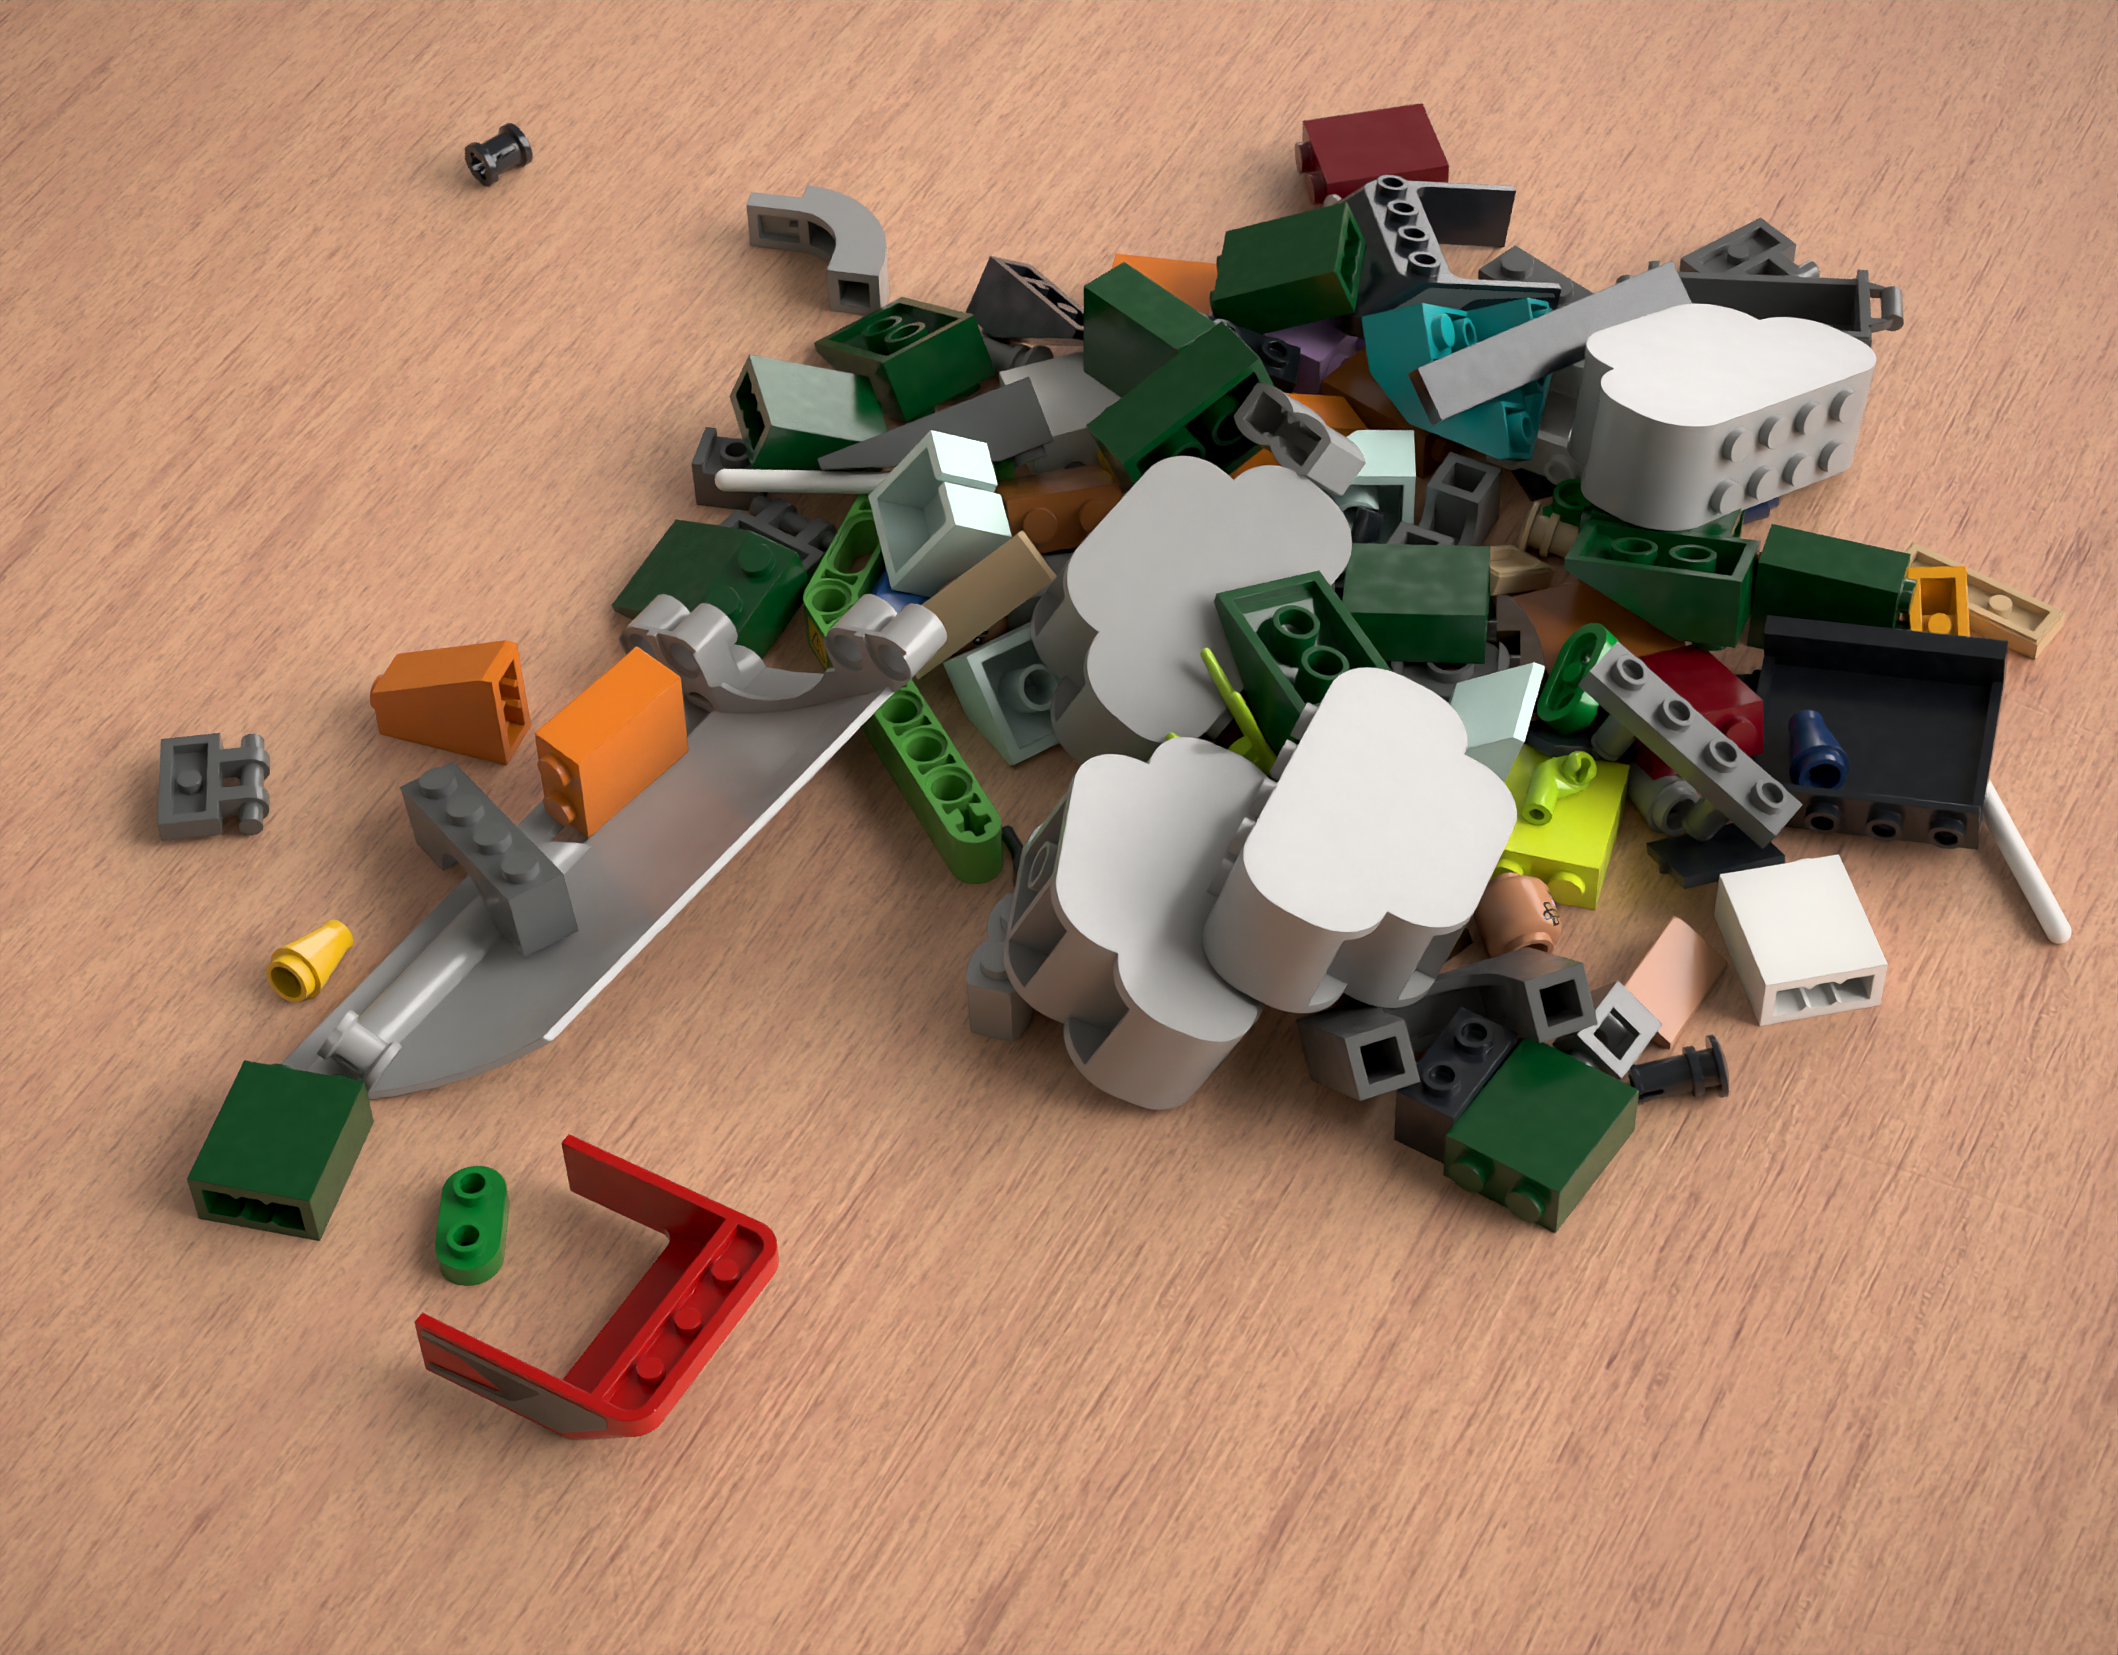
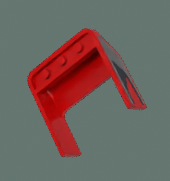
(657, 1335)

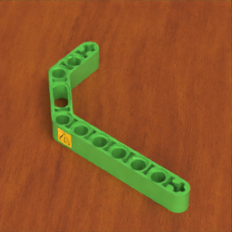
(904, 727)

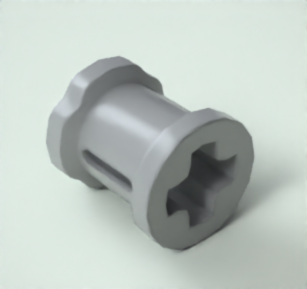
(359, 1050)

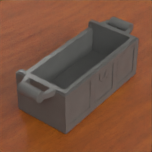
(1829, 301)

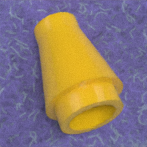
(306, 964)

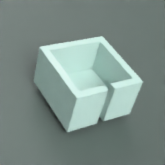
(938, 513)

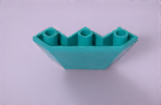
(1423, 333)

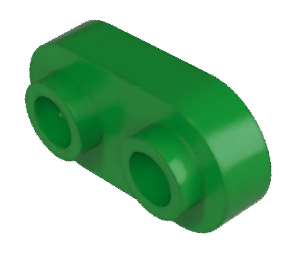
(1562, 701)
(472, 1219)

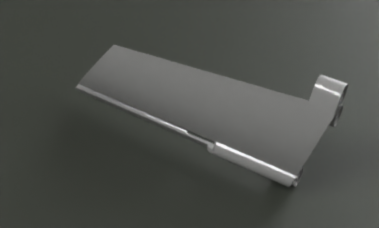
(754, 738)

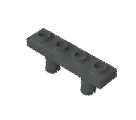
(1669, 726)

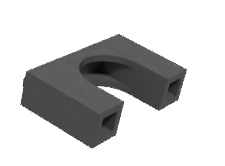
(1373, 1048)

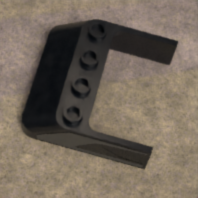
(1403, 254)

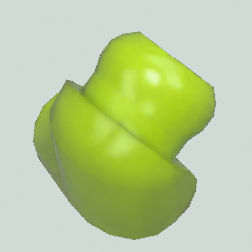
(1555, 781)

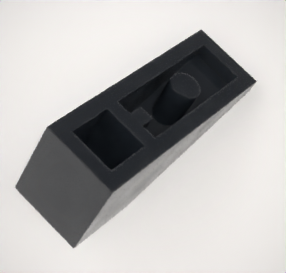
(1025, 307)

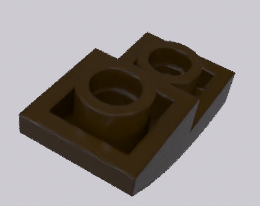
(1517, 634)

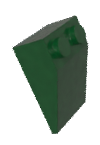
(912, 356)
(727, 567)
(1676, 580)
(1290, 647)

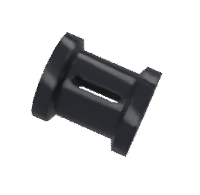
(498, 154)

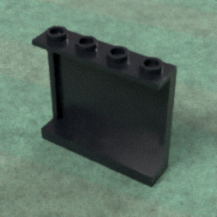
(1907, 712)

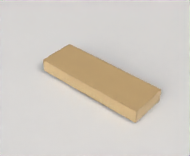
(987, 594)
(1999, 609)

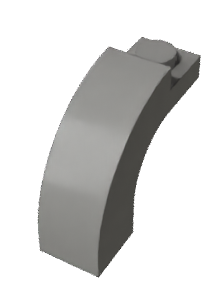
(833, 229)

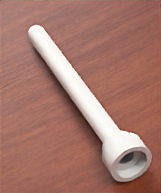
(798, 481)
(2025, 869)

